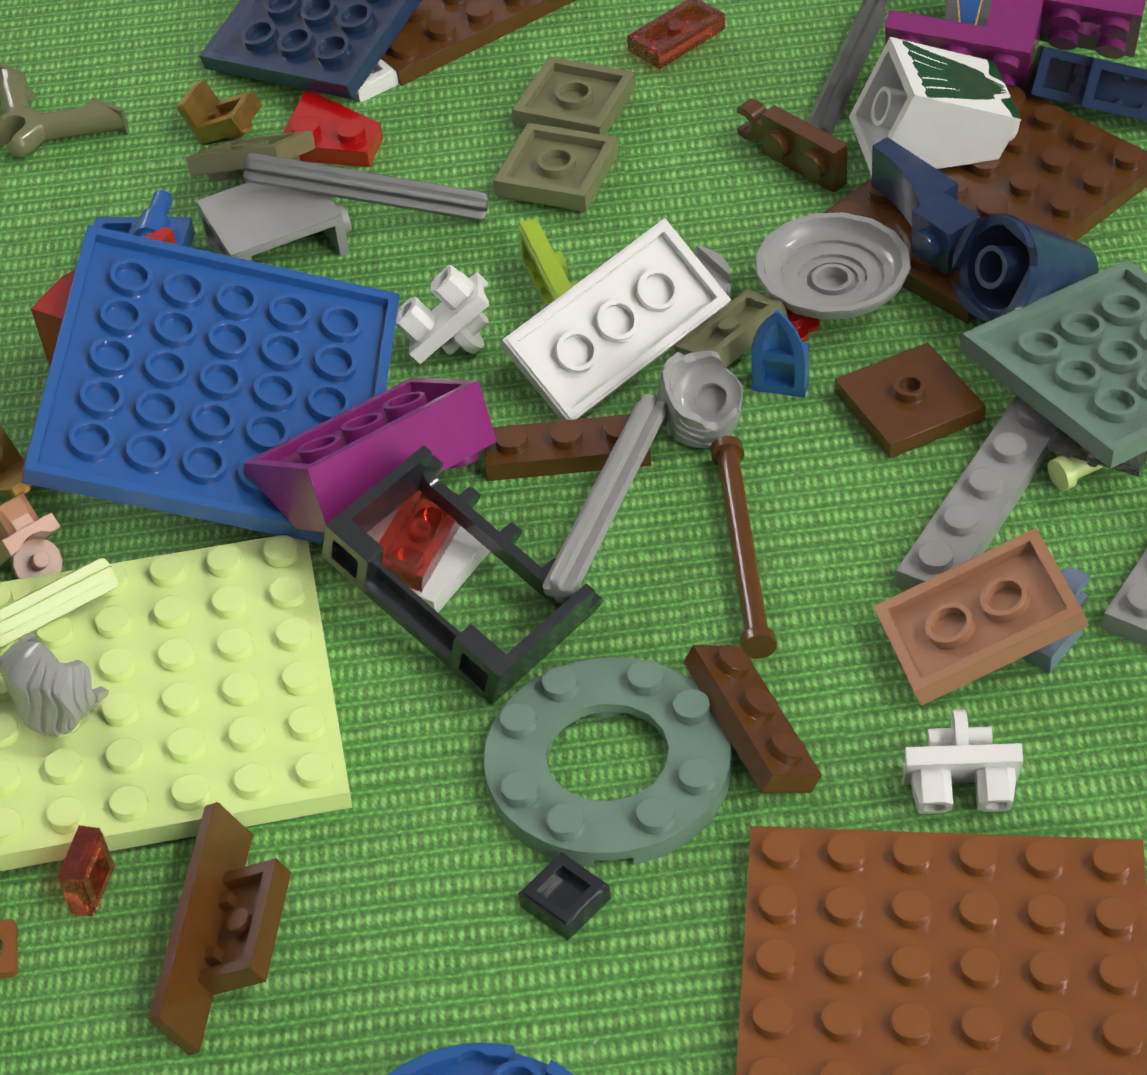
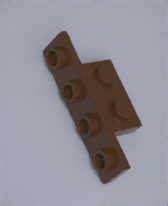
(220, 928)

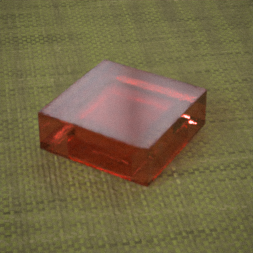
(86, 871)

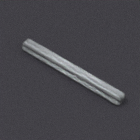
(604, 499)

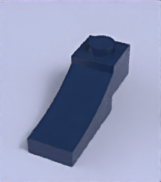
(1089, 82)
(925, 199)

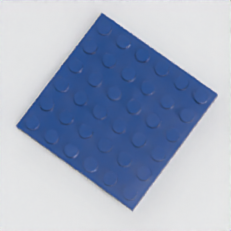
(191, 367)

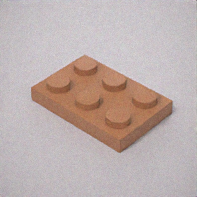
(980, 616)

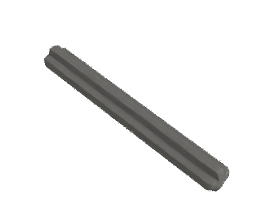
(847, 65)
(365, 187)

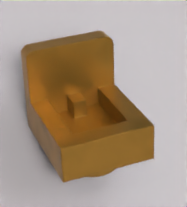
(217, 119)

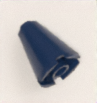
(1014, 264)

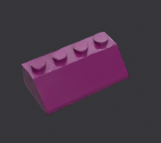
(345, 456)

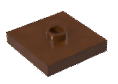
(909, 400)

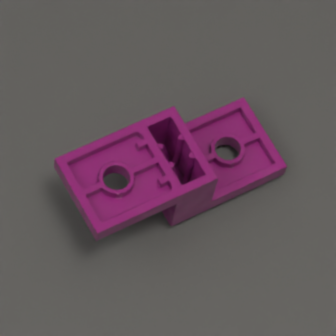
(1019, 25)

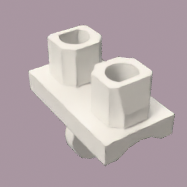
(452, 322)
(962, 756)

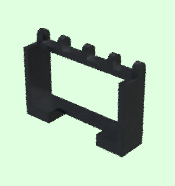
(465, 652)

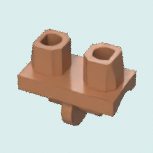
(25, 540)

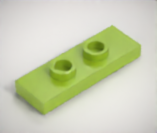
(544, 266)

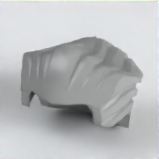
(699, 398)
(46, 692)

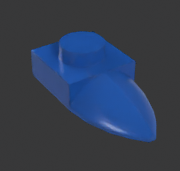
(779, 358)

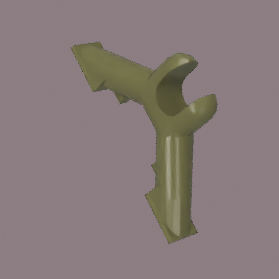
(29, 128)

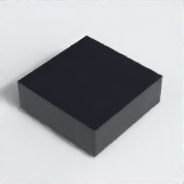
(564, 896)

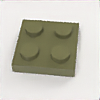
(575, 96)
(228, 158)
(556, 167)

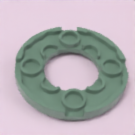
(631, 827)

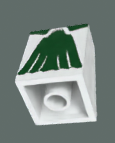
(935, 106)

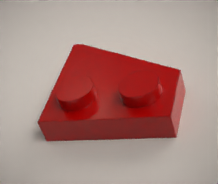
(338, 132)

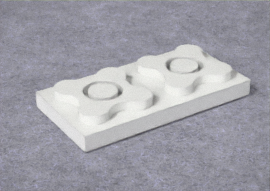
(615, 322)

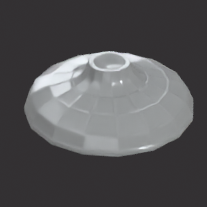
(833, 265)

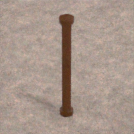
(757, 638)

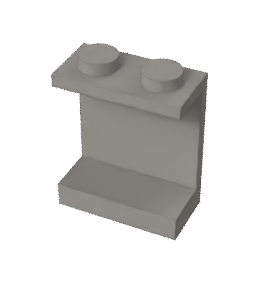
(264, 217)

